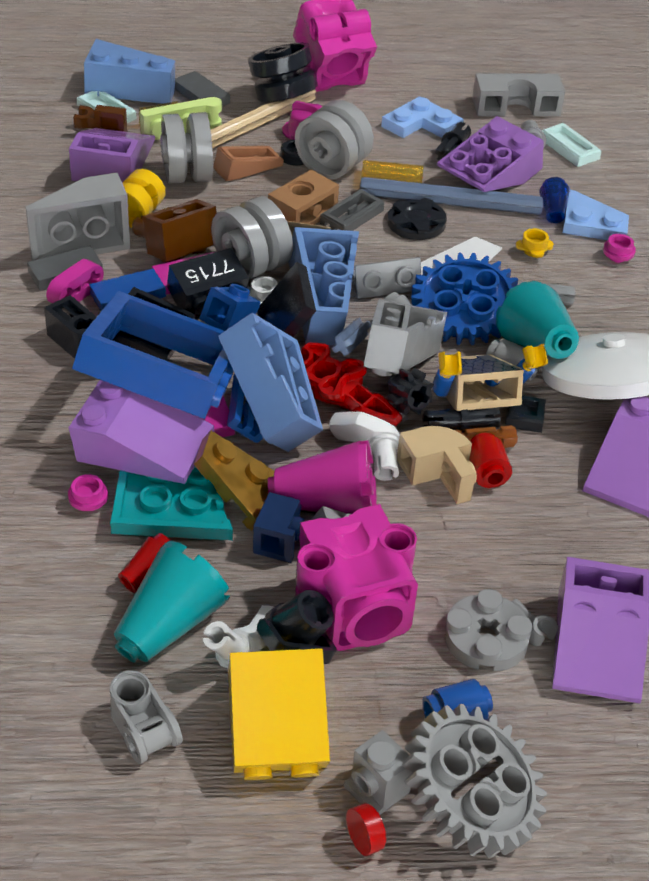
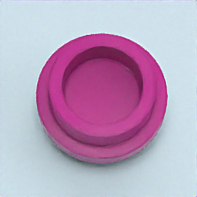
(619, 248)
(87, 493)

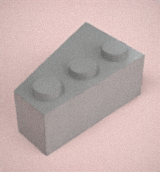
(402, 336)

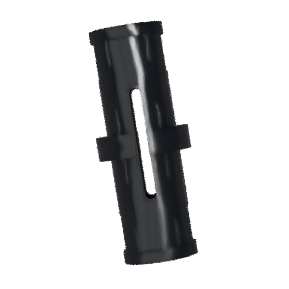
(462, 419)

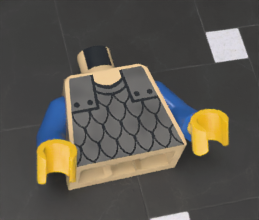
(485, 379)

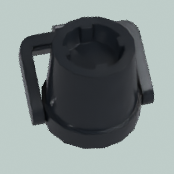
(299, 625)

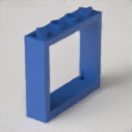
(145, 373)

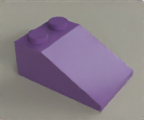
(136, 434)
(623, 460)

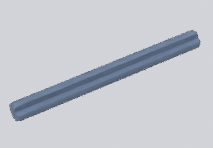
(453, 195)

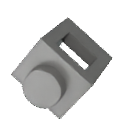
(379, 773)

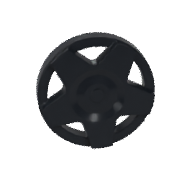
(418, 217)

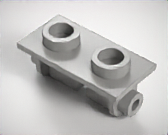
(386, 277)

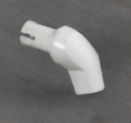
(381, 436)
(237, 640)

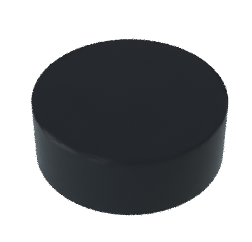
(289, 153)

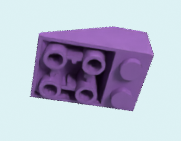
(107, 152)
(496, 157)
(602, 630)

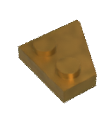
(234, 475)

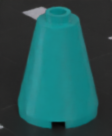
(537, 316)
(169, 602)

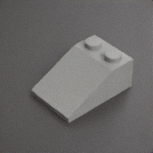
(80, 216)

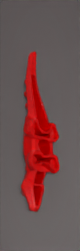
(342, 384)

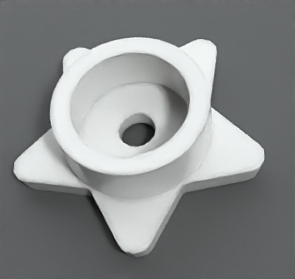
(262, 287)

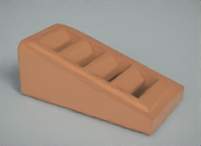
(243, 161)

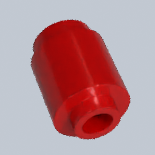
(490, 460)

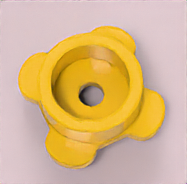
(535, 243)

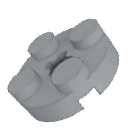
(493, 612)

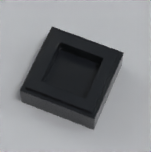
(528, 415)

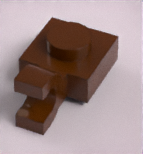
(102, 117)

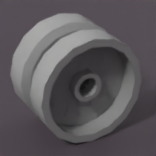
(334, 139)
(189, 147)
(256, 235)

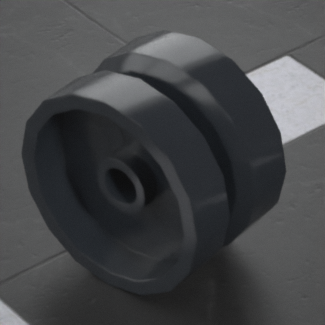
(283, 72)

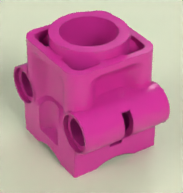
(337, 41)
(362, 572)

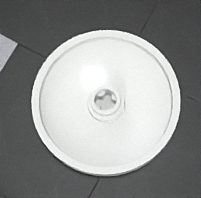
(603, 367)

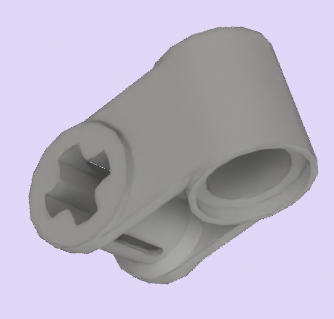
(145, 722)

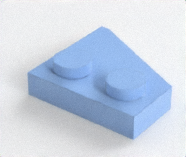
(592, 218)

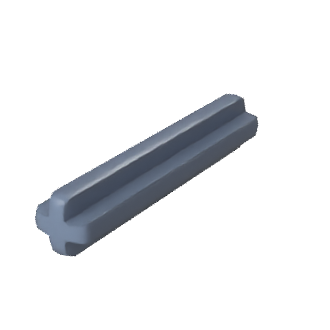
(351, 336)

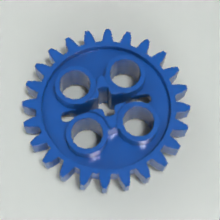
(467, 292)

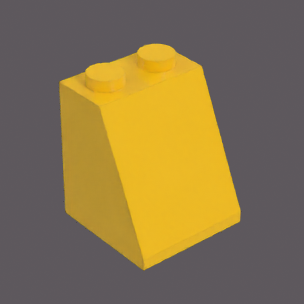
(278, 713)

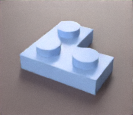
(420, 114)

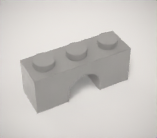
(538, 92)

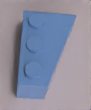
(129, 73)
(273, 381)

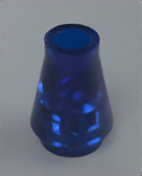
(555, 198)

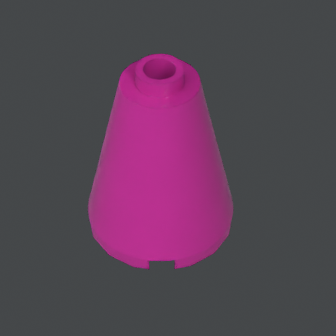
(331, 479)

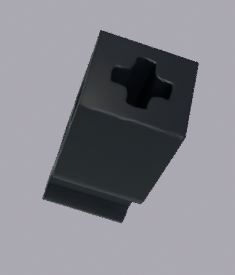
(67, 322)

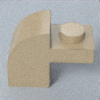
(436, 454)

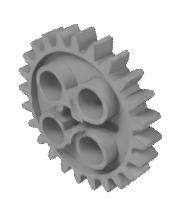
(500, 808)

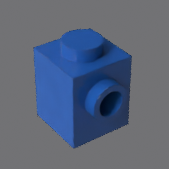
(228, 306)

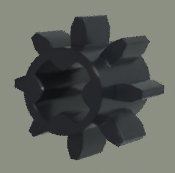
(410, 391)

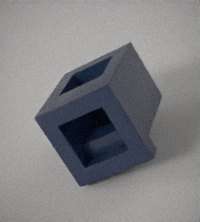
(277, 528)

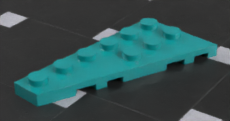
(171, 508)

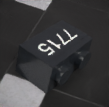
(193, 278)

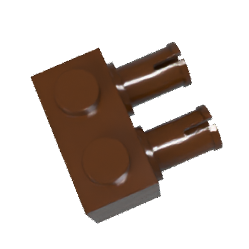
(177, 230)

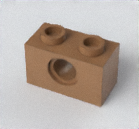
(306, 197)

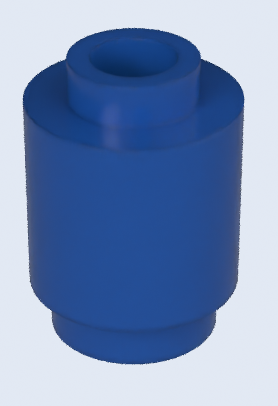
(465, 692)

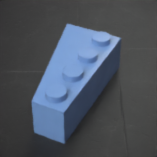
(330, 270)

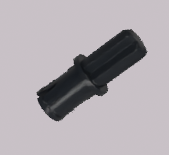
(452, 139)

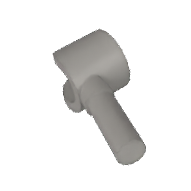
(541, 623)

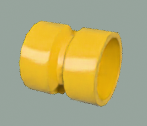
(144, 193)

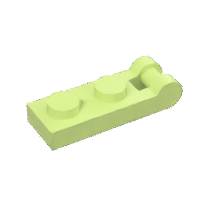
(151, 118)

